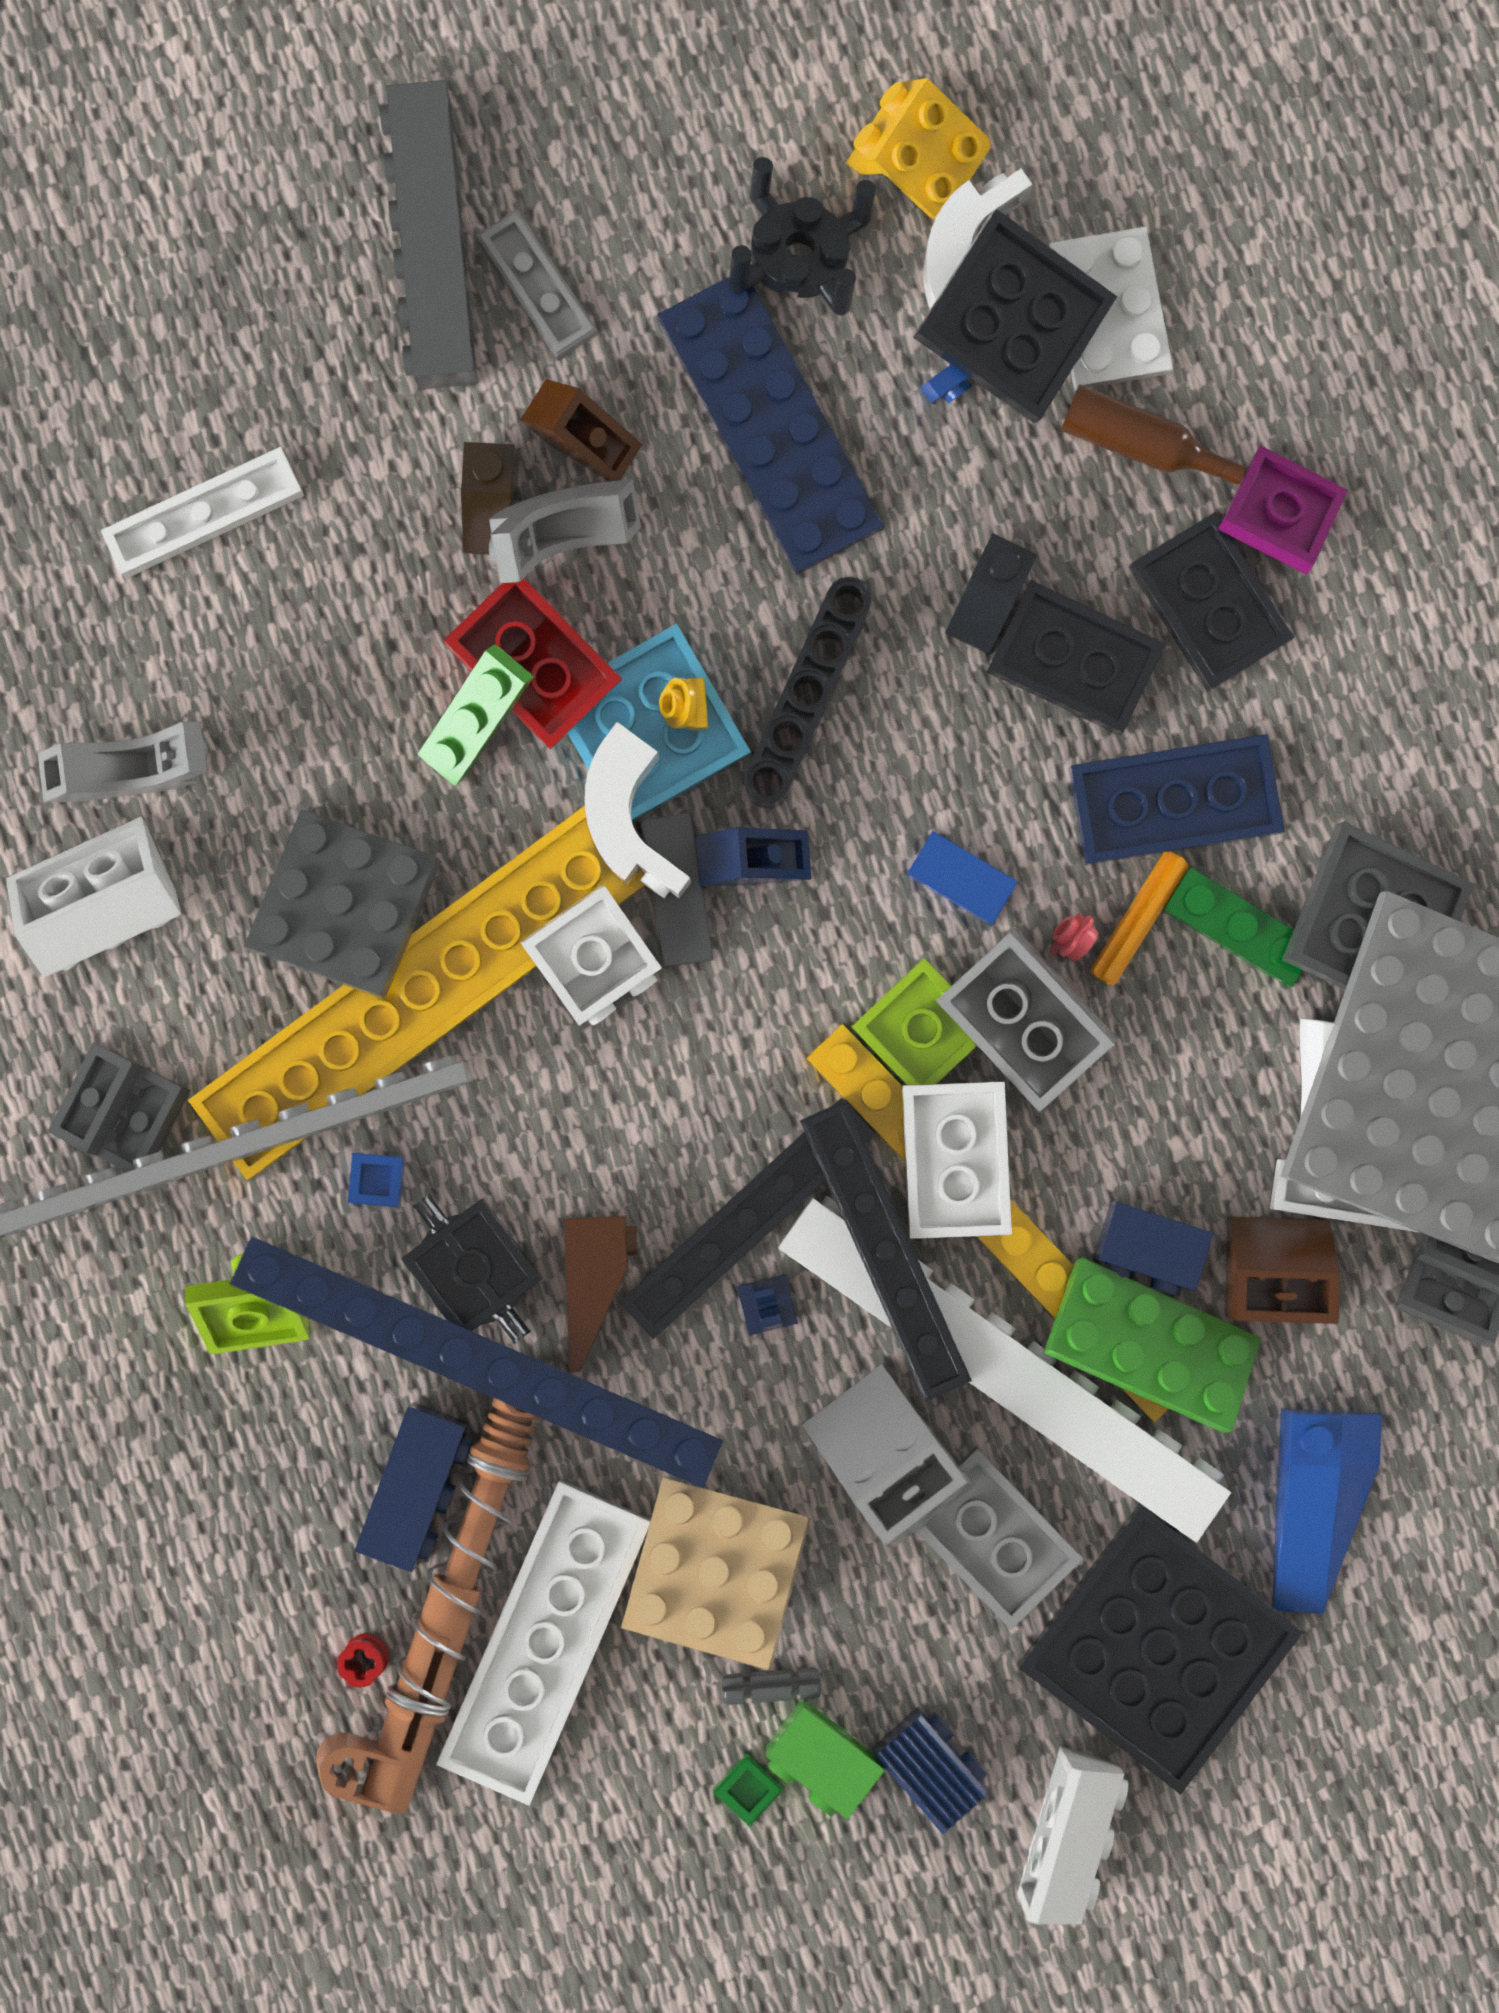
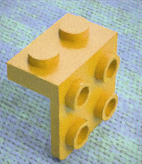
(920, 144)

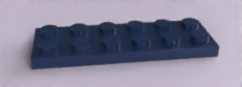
(770, 423)

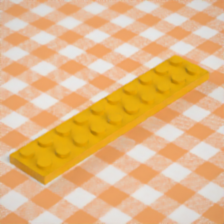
(442, 980)

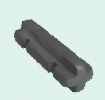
(771, 1686)

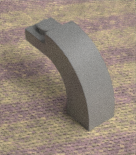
(561, 522)
(124, 767)

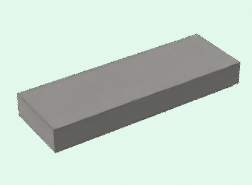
(537, 284)

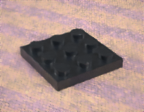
(1015, 316)

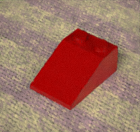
(565, 668)

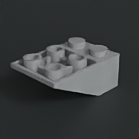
(886, 1457)

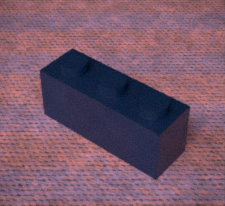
(414, 1488)

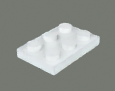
(1133, 333)
(956, 1160)

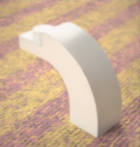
(961, 222)
(609, 792)

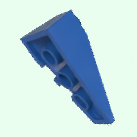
(1321, 1490)

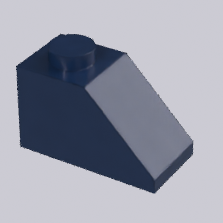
(752, 856)

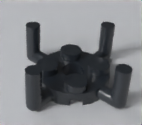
(804, 223)

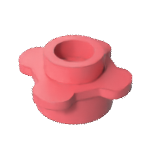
(1074, 937)

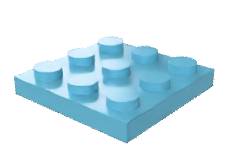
(684, 755)

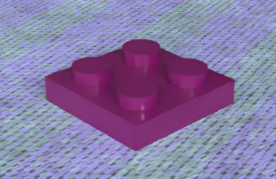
(1283, 510)

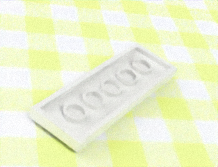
(544, 1642)

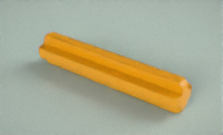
(1139, 918)

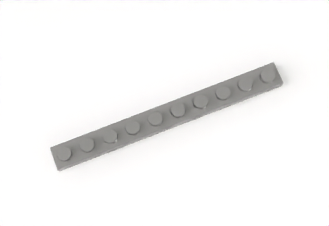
(246, 1141)

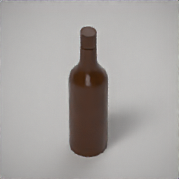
(1142, 436)

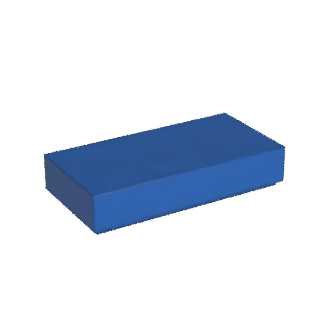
(962, 878)

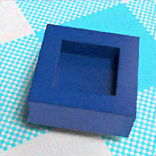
(947, 383)
(376, 1180)

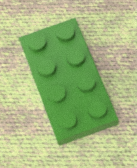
(1153, 1345)

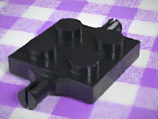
(472, 1267)

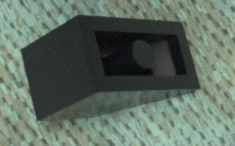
(991, 593)

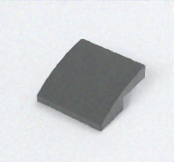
(99, 1100)
(1451, 1301)

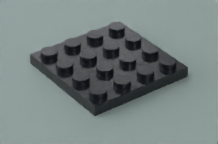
(1160, 1648)

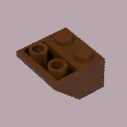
(1281, 1270)

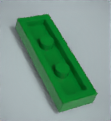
(1233, 925)

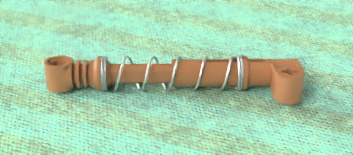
(441, 1629)

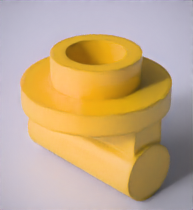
(684, 704)

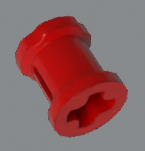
(352, 1671)

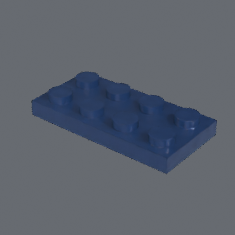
(1176, 799)

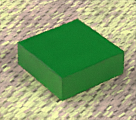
(748, 1789)

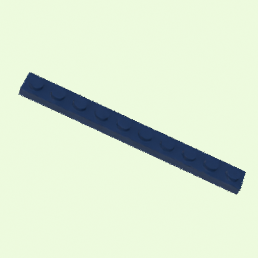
(475, 1361)

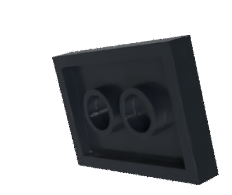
(1211, 602)
(1076, 658)

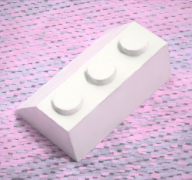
(91, 898)
(1071, 1838)

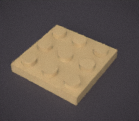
(716, 1573)

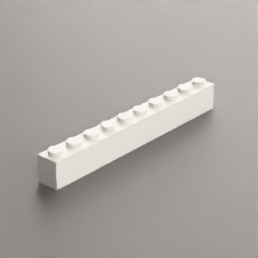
(1029, 1385)

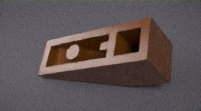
(595, 1266)

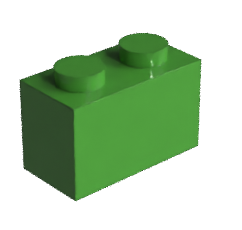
(823, 1760)

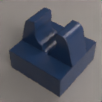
(767, 1304)

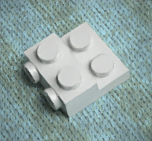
(592, 956)

